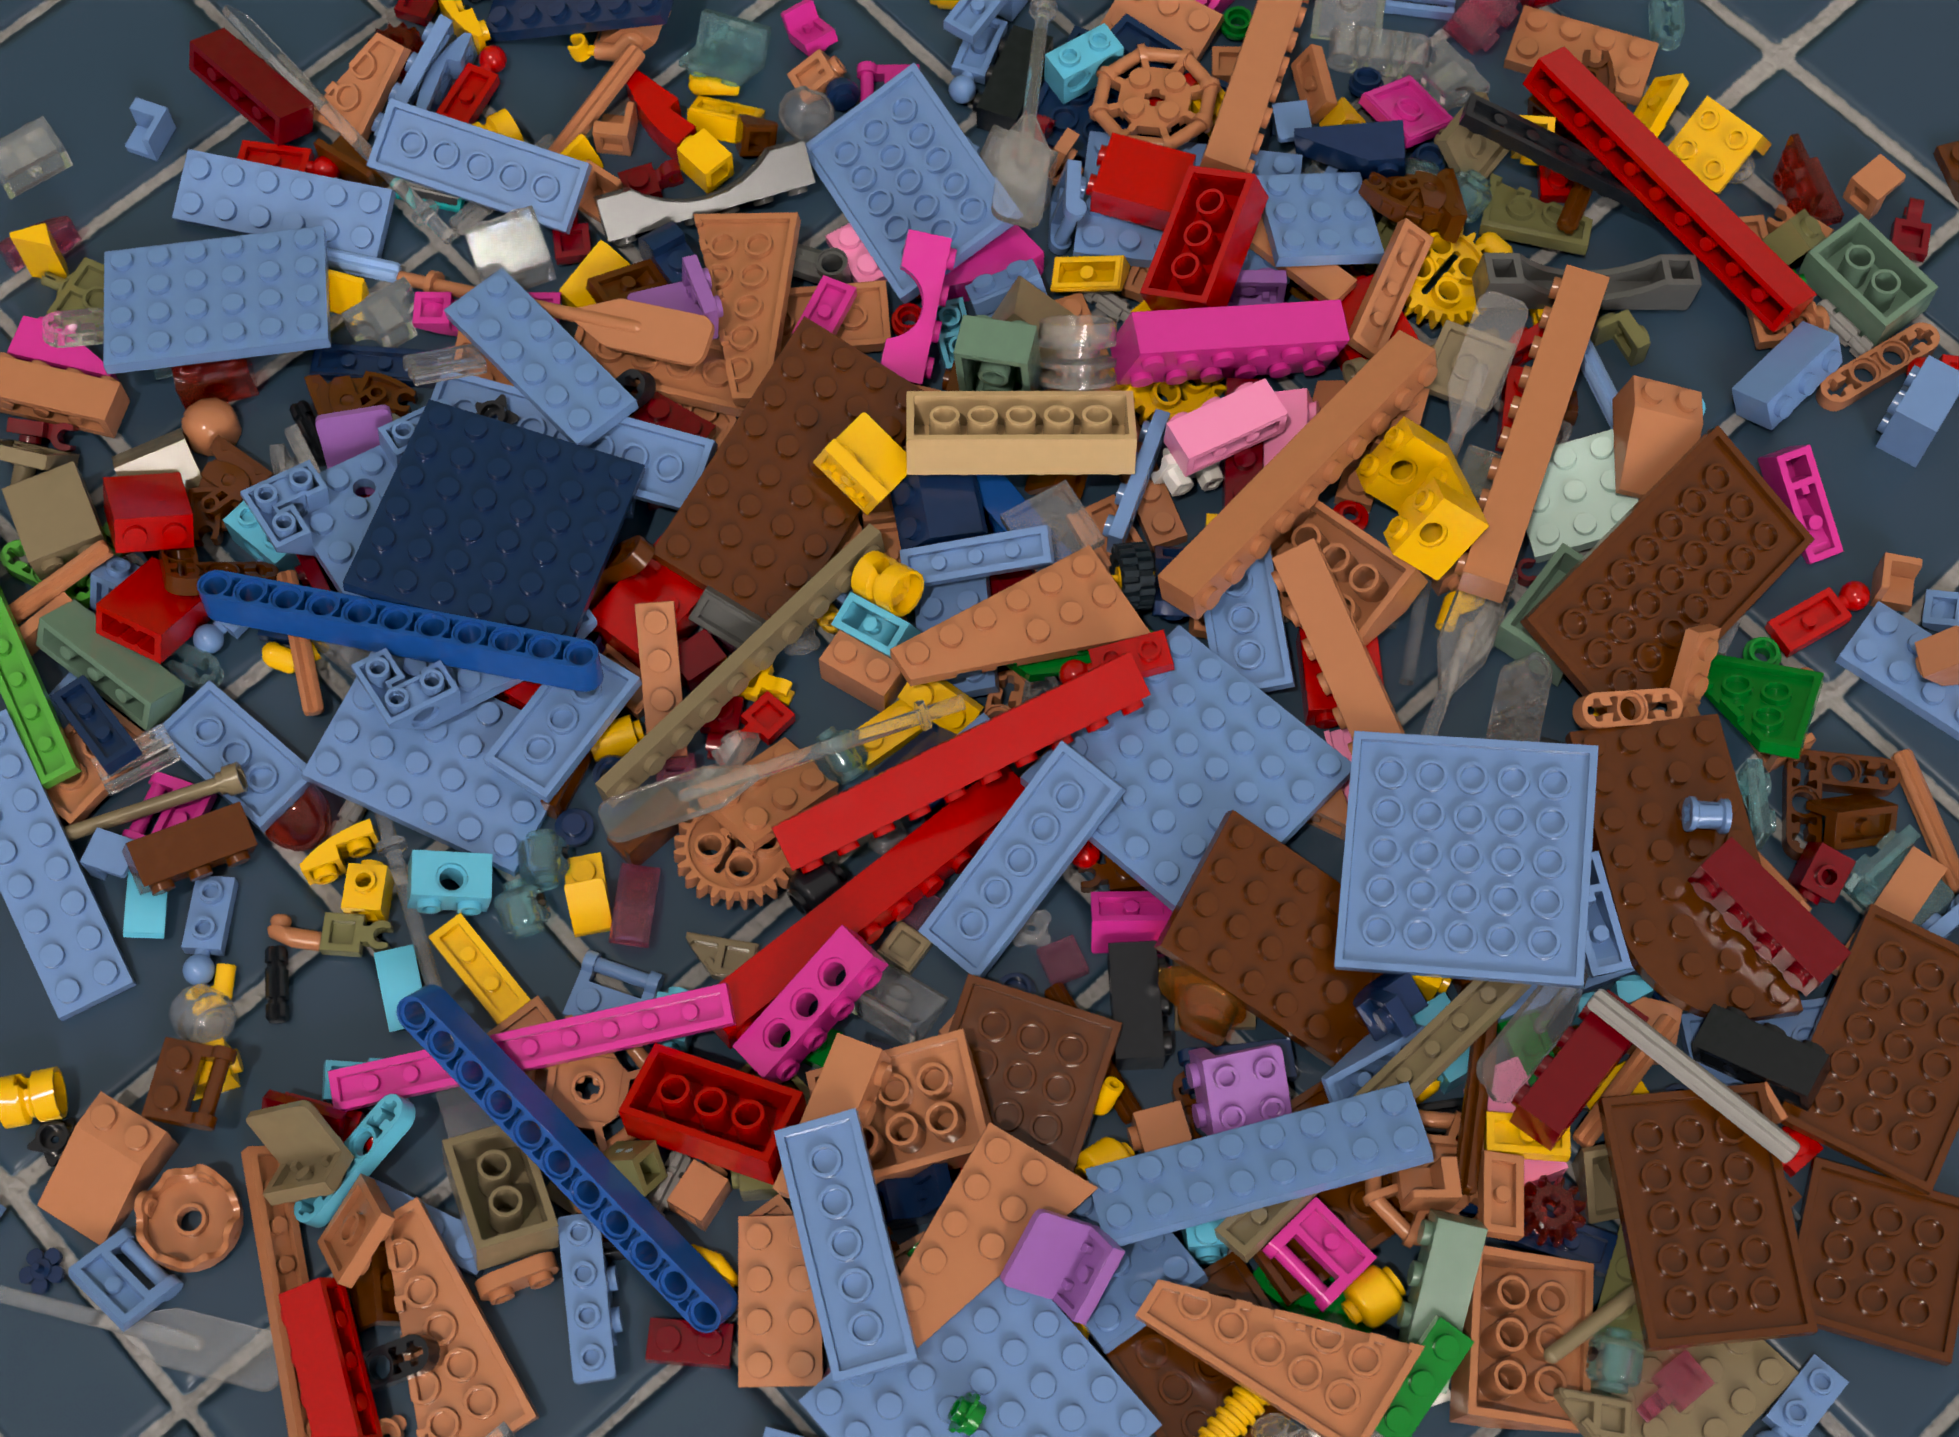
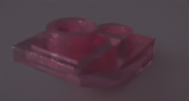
(60, 228)
(634, 905)

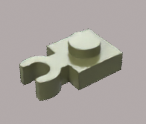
(348, 933)

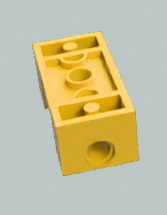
(1429, 493)

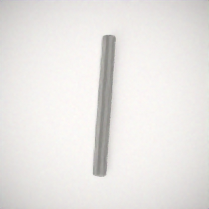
(1694, 1076)

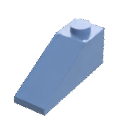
(1605, 941)
(1362, 1064)

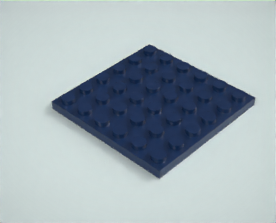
(495, 523)

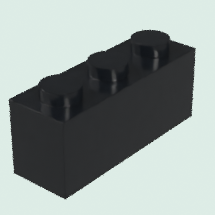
(1006, 81)
(1138, 1005)
(1761, 1054)

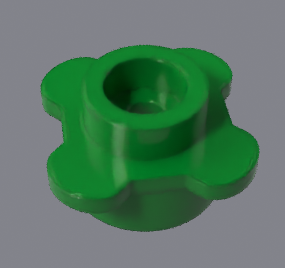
(966, 1414)

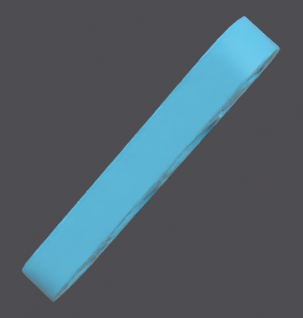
(395, 1118)

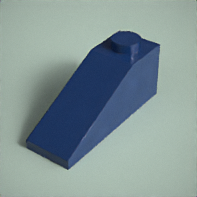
(1356, 147)

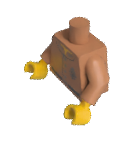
(611, 43)

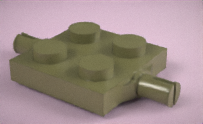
(80, 289)

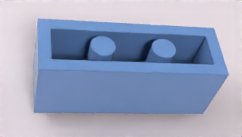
(1787, 375)

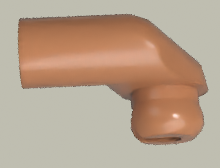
(291, 936)

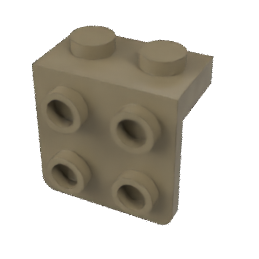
(305, 1146)

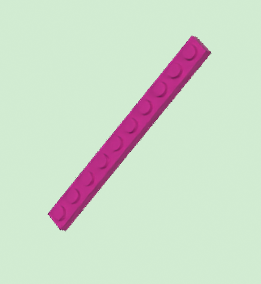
(544, 1045)

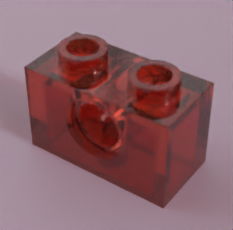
(220, 379)

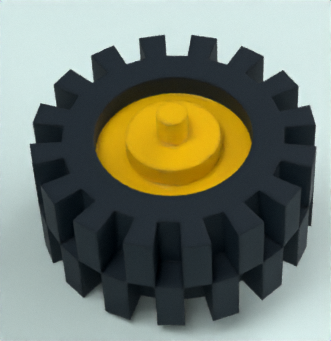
(1134, 573)

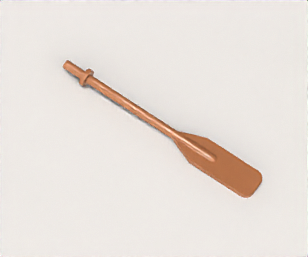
(616, 323)

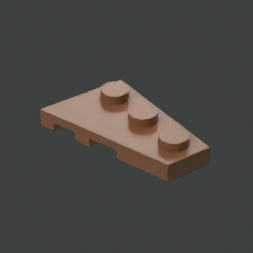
(366, 84)

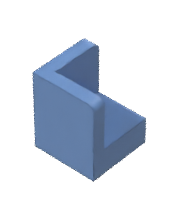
(1287, 117)
(152, 129)
(105, 855)

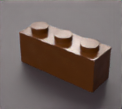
(190, 849)

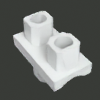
(1177, 483)

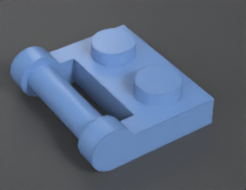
(1066, 207)
(592, 997)
(115, 1287)

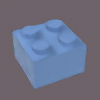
(1918, 410)

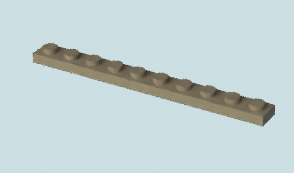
(738, 669)
(1419, 1064)

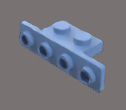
(589, 1300)

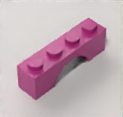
(925, 261)

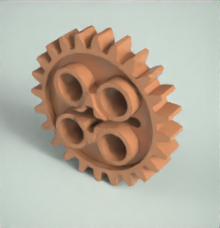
(765, 866)

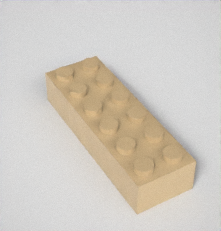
(1020, 432)

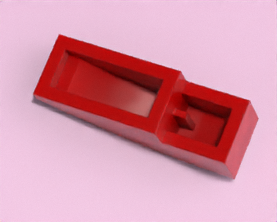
(659, 113)

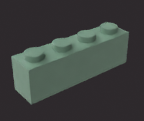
(119, 675)
(1442, 1274)

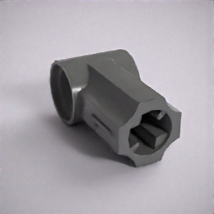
(814, 263)

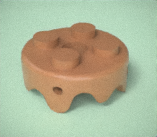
(165, 1205)

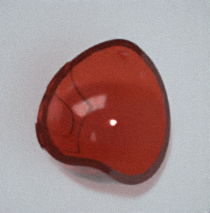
(303, 822)

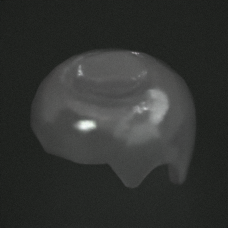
(805, 113)
(202, 1014)

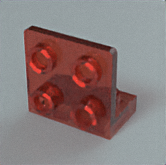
(1806, 184)

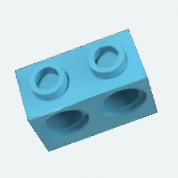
(1074, 65)

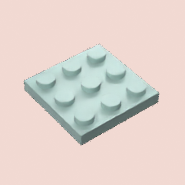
(1577, 497)

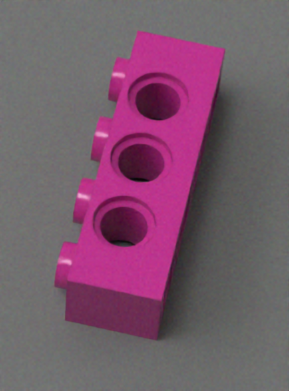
(790, 1009)

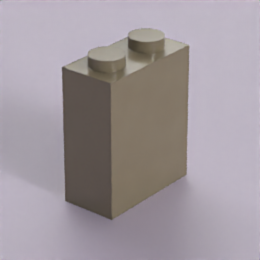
(54, 517)

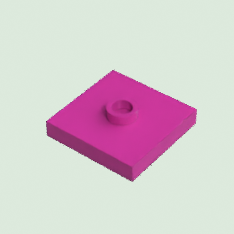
(1407, 102)

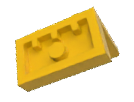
(1716, 144)
(864, 462)

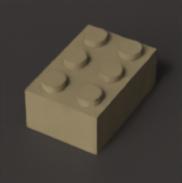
(499, 1197)

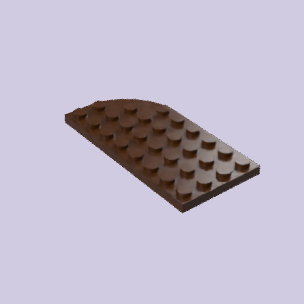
(1647, 857)

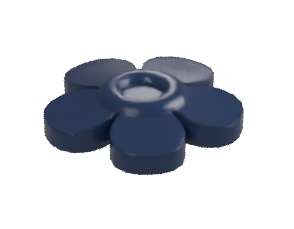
(43, 1270)

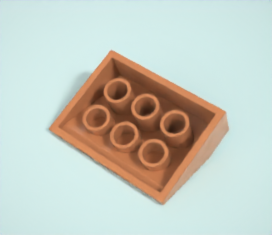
(1368, 574)
(927, 1109)
(1513, 1315)

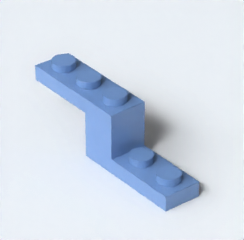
(972, 17)

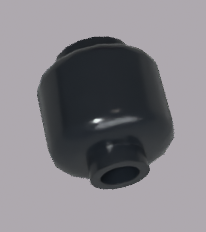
(815, 886)

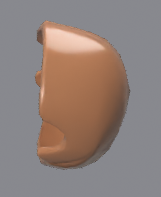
(206, 421)

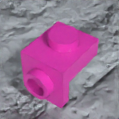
(807, 29)

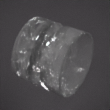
(1077, 356)

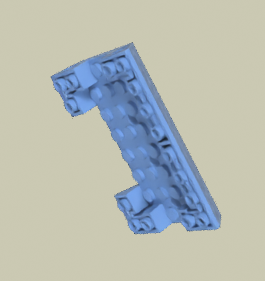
(326, 519)

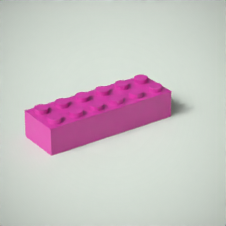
(1229, 342)

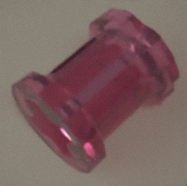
(679, 763)

